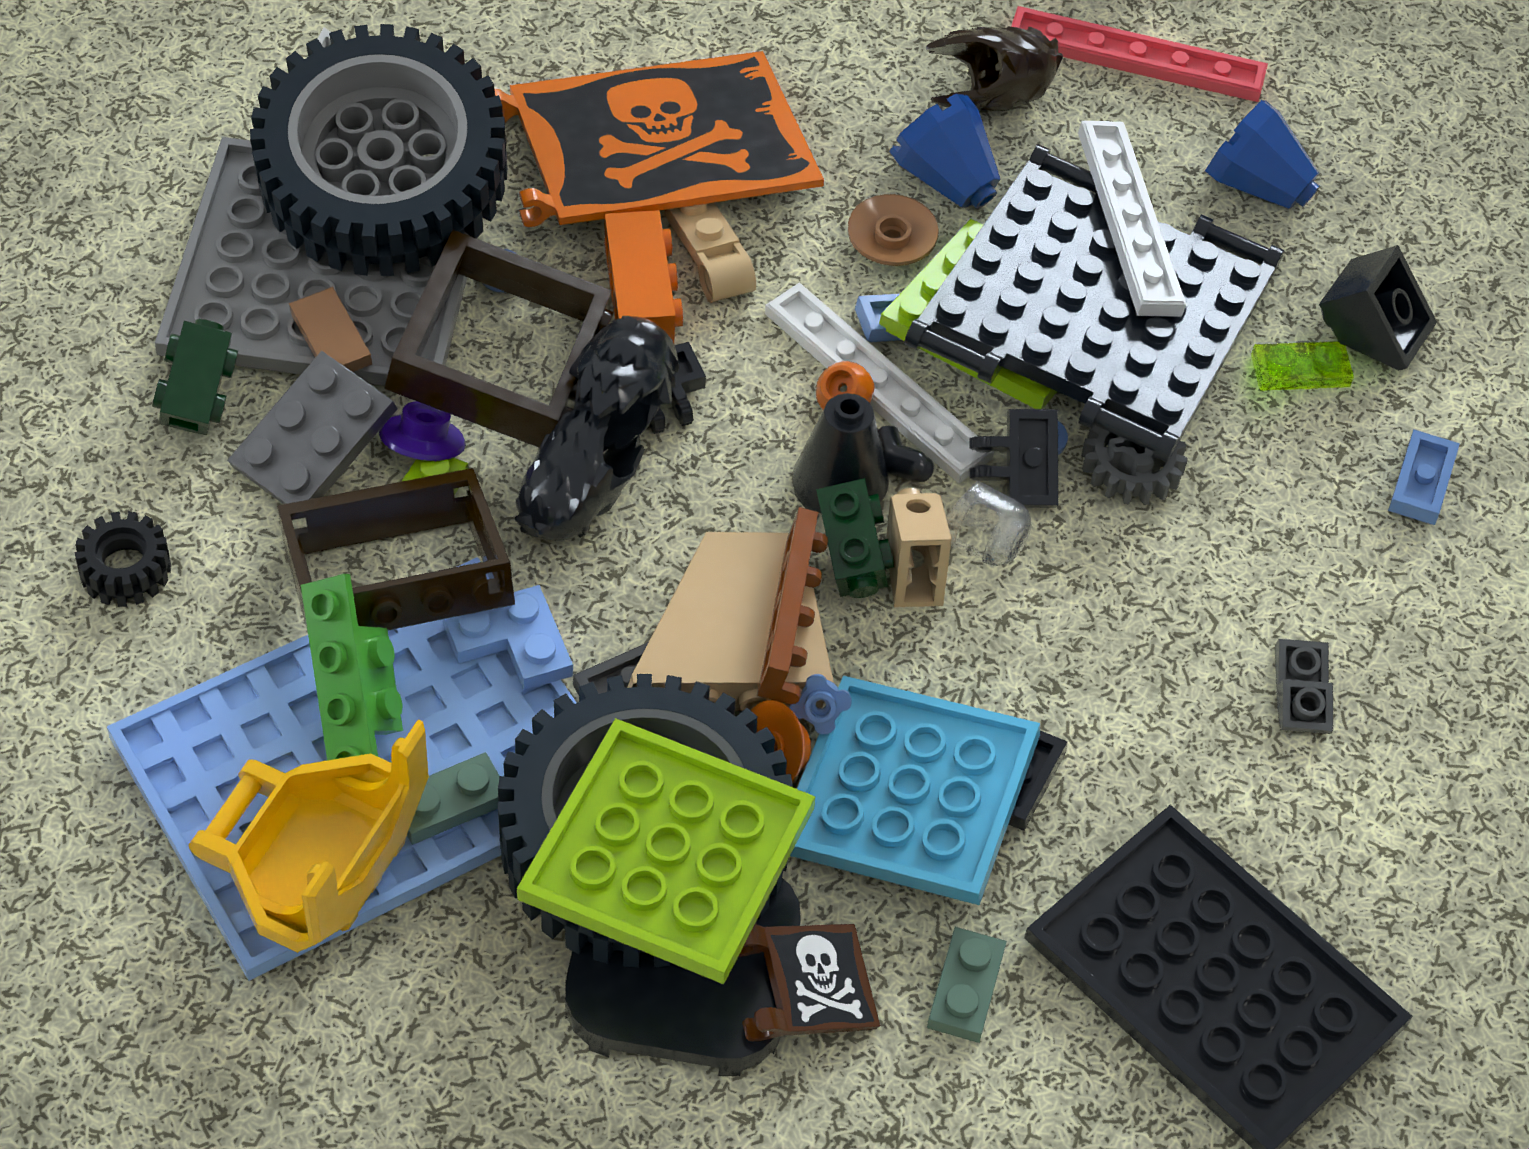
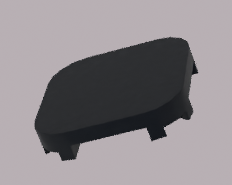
(675, 1010)

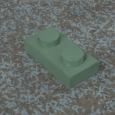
(455, 797)
(966, 984)

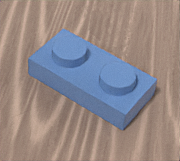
(1424, 477)

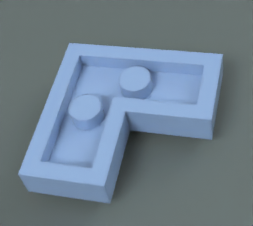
(523, 630)

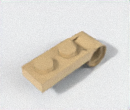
(715, 248)

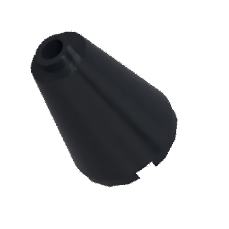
(841, 450)

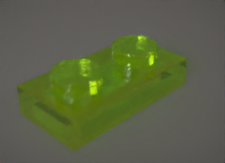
(1302, 365)

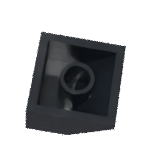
(1379, 308)

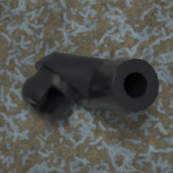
(903, 460)

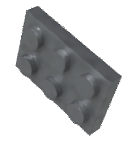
(313, 432)

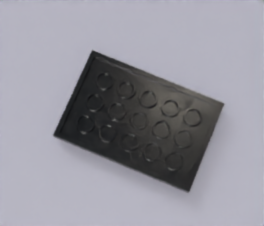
(1218, 980)

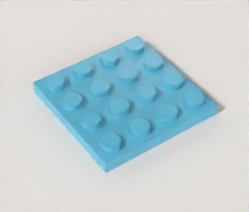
(914, 789)

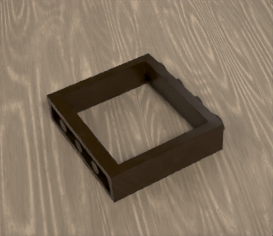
(475, 398)
(398, 511)

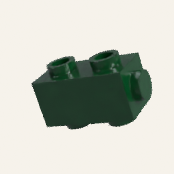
(198, 363)
(853, 542)

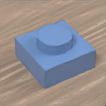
(869, 312)

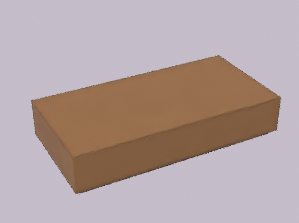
(330, 329)

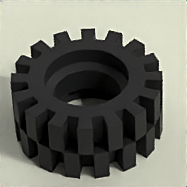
(117, 536)

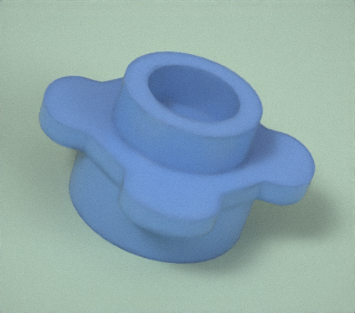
(818, 689)

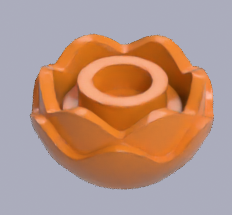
(844, 374)

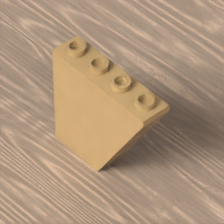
(722, 621)

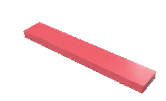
(1148, 55)

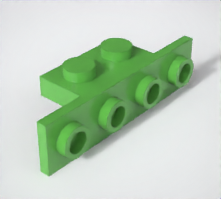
(350, 671)

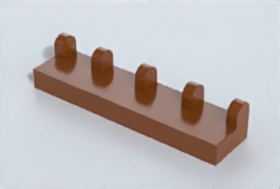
(788, 611)

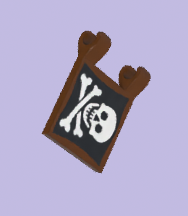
(814, 981)

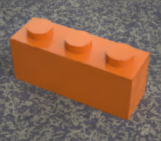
(639, 269)

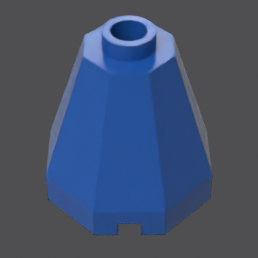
(950, 153)
(1266, 160)

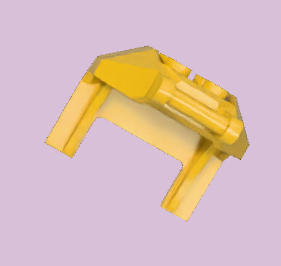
(316, 838)

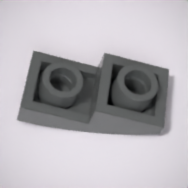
(1303, 686)

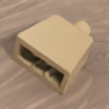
(918, 524)

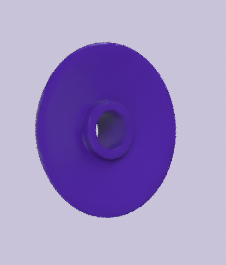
(423, 433)

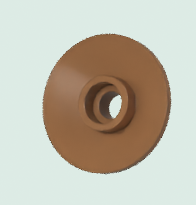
(893, 230)

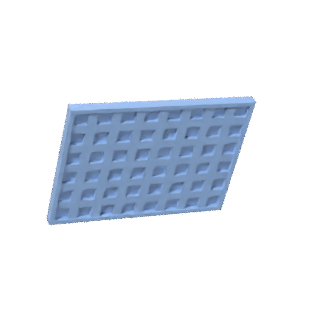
(267, 710)

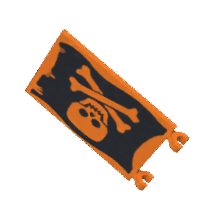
(659, 138)

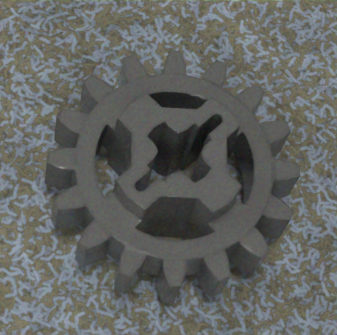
(1130, 467)

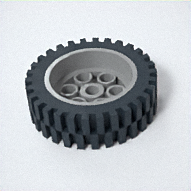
(371, 86)

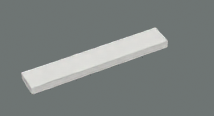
(1131, 219)
(895, 394)

